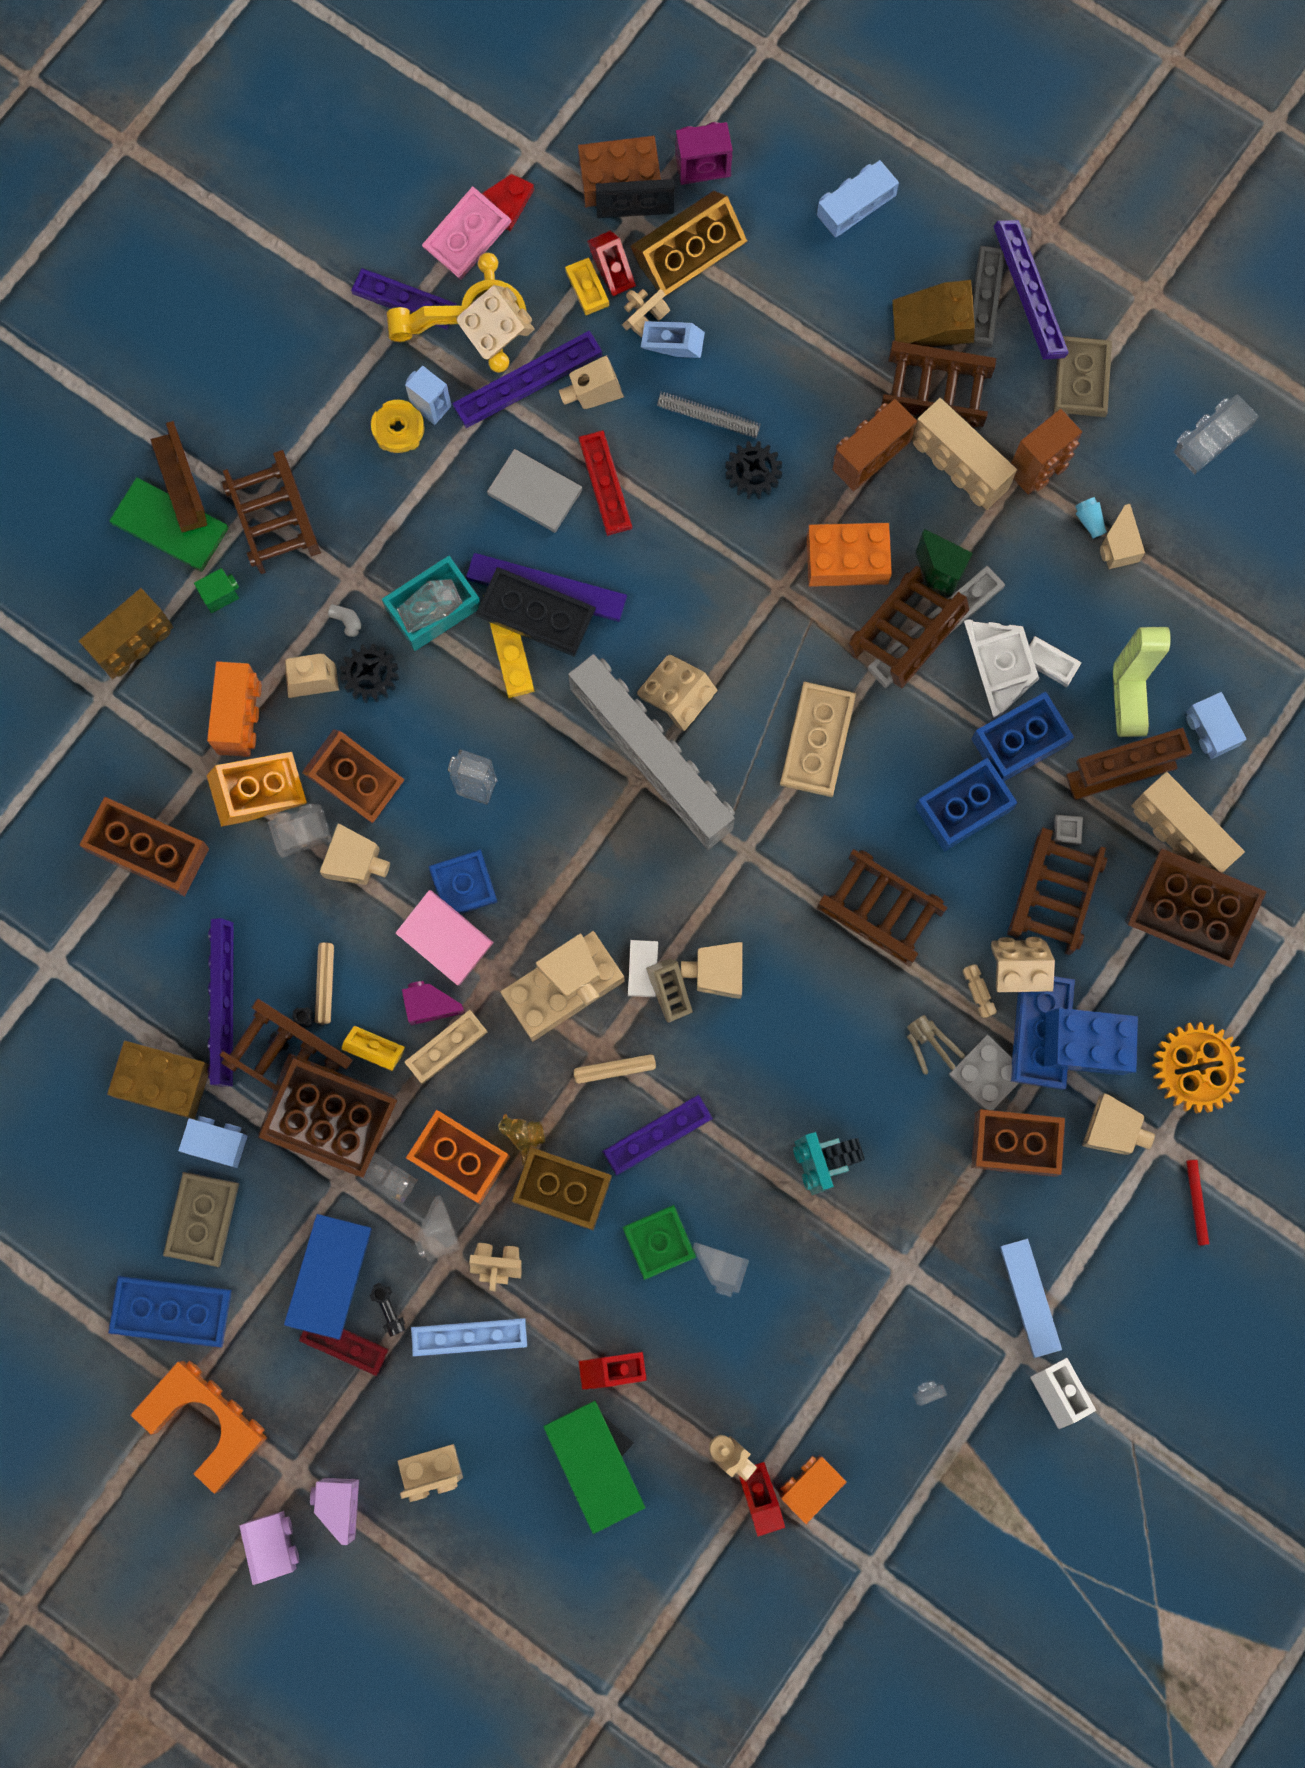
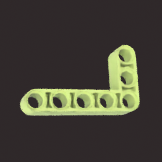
(1130, 674)

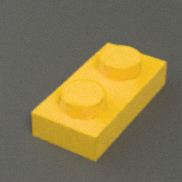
(587, 286)
(373, 1048)

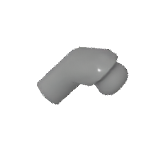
(348, 617)

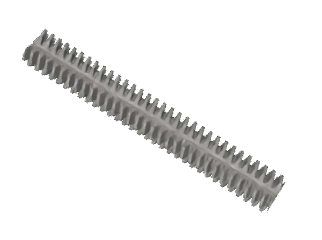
(708, 415)

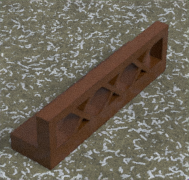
(179, 480)

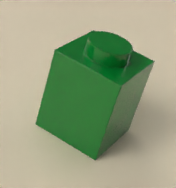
(217, 590)

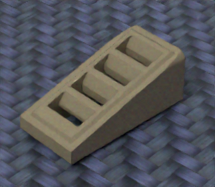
(678, 985)

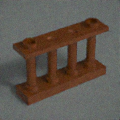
(945, 360)
(296, 516)
(919, 648)
(1128, 763)
(1030, 897)
(880, 934)
(287, 1029)

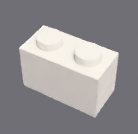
(1063, 1393)

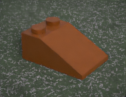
(353, 775)

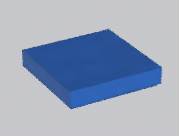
(464, 882)

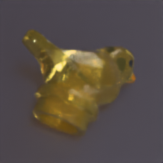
(522, 1134)

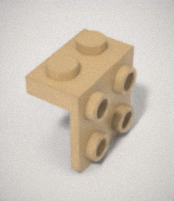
(494, 321)
(678, 690)
(1023, 965)

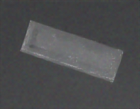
(1215, 433)
(472, 776)

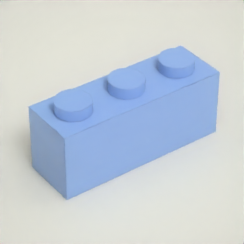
(857, 198)

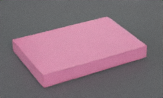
(466, 233)
(444, 937)

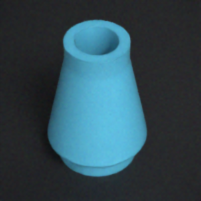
(1091, 516)

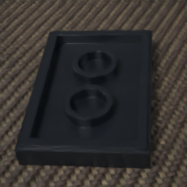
(635, 198)

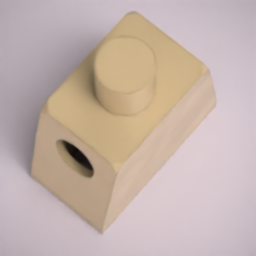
(593, 385)
(309, 675)
(352, 858)
(572, 970)
(717, 970)
(1116, 1128)

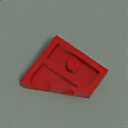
(510, 196)

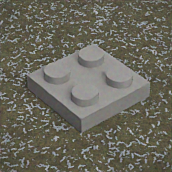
(985, 1074)

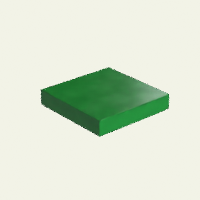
(659, 1242)

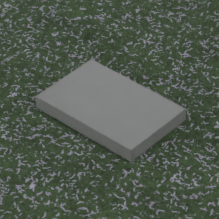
(534, 490)

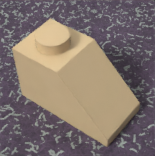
(1123, 541)

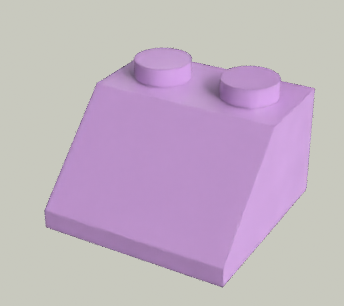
(337, 1506)
(269, 1547)

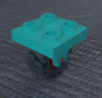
(825, 1160)

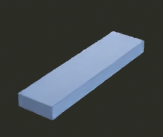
(1030, 1298)
(469, 1337)

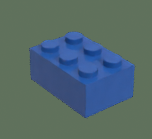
(1023, 736)
(965, 804)
(1090, 1041)

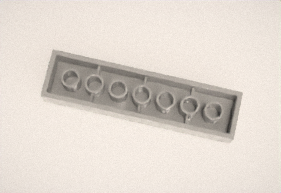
(651, 751)

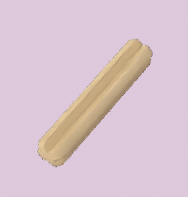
(324, 983)
(614, 1068)

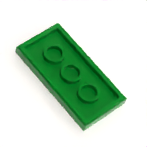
(151, 518)
(594, 1467)

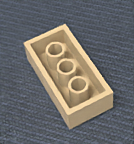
(963, 454)
(1185, 825)
(543, 1007)

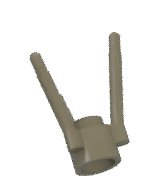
(924, 1031)

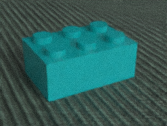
(443, 570)

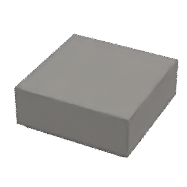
(1067, 829)

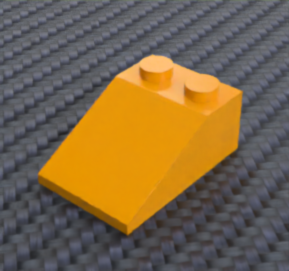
(255, 788)

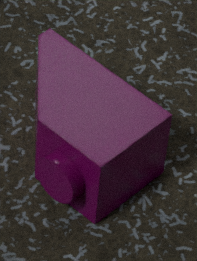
(428, 1004)

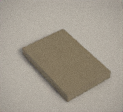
(1083, 377)
(201, 1219)

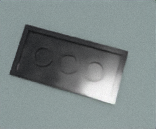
(535, 611)

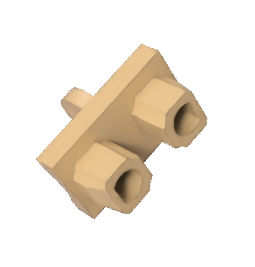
(655, 305)
(495, 1269)
(731, 1456)

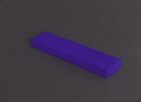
(394, 293)
(657, 1135)

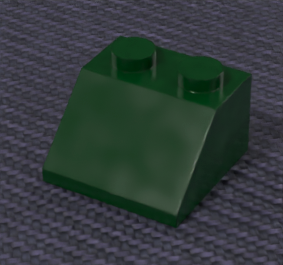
(941, 562)

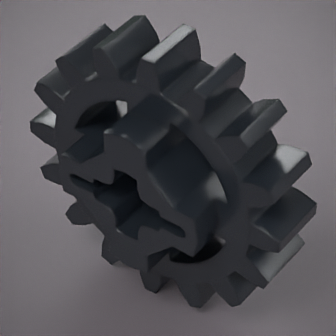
(758, 480)
(377, 666)

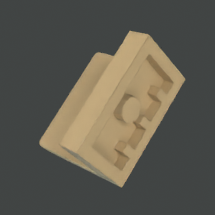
(430, 1471)

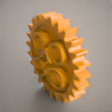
(1192, 1043)

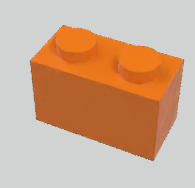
(812, 1488)

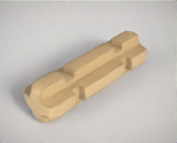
(979, 991)

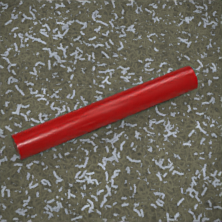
(1197, 1202)

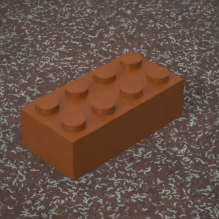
(144, 846)

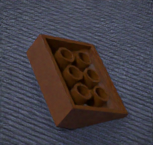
(1195, 907)
(326, 1115)

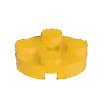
(399, 441)

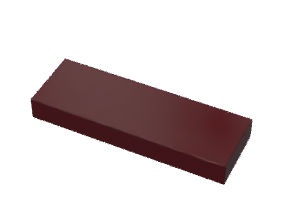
(350, 1349)

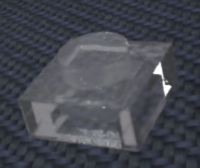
(929, 1392)

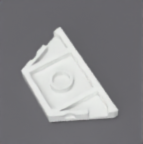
(1003, 662)

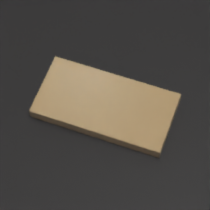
(818, 739)

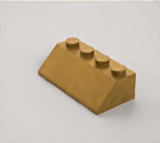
(689, 242)

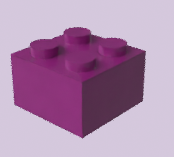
(703, 153)

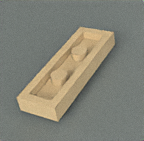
(446, 1047)

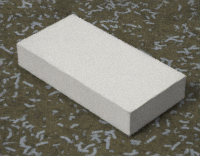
(1053, 662)
(641, 956)

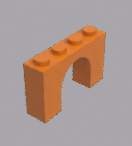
(238, 1435)

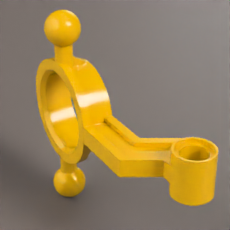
(403, 324)

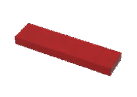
(605, 483)

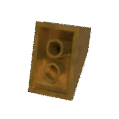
(936, 315)

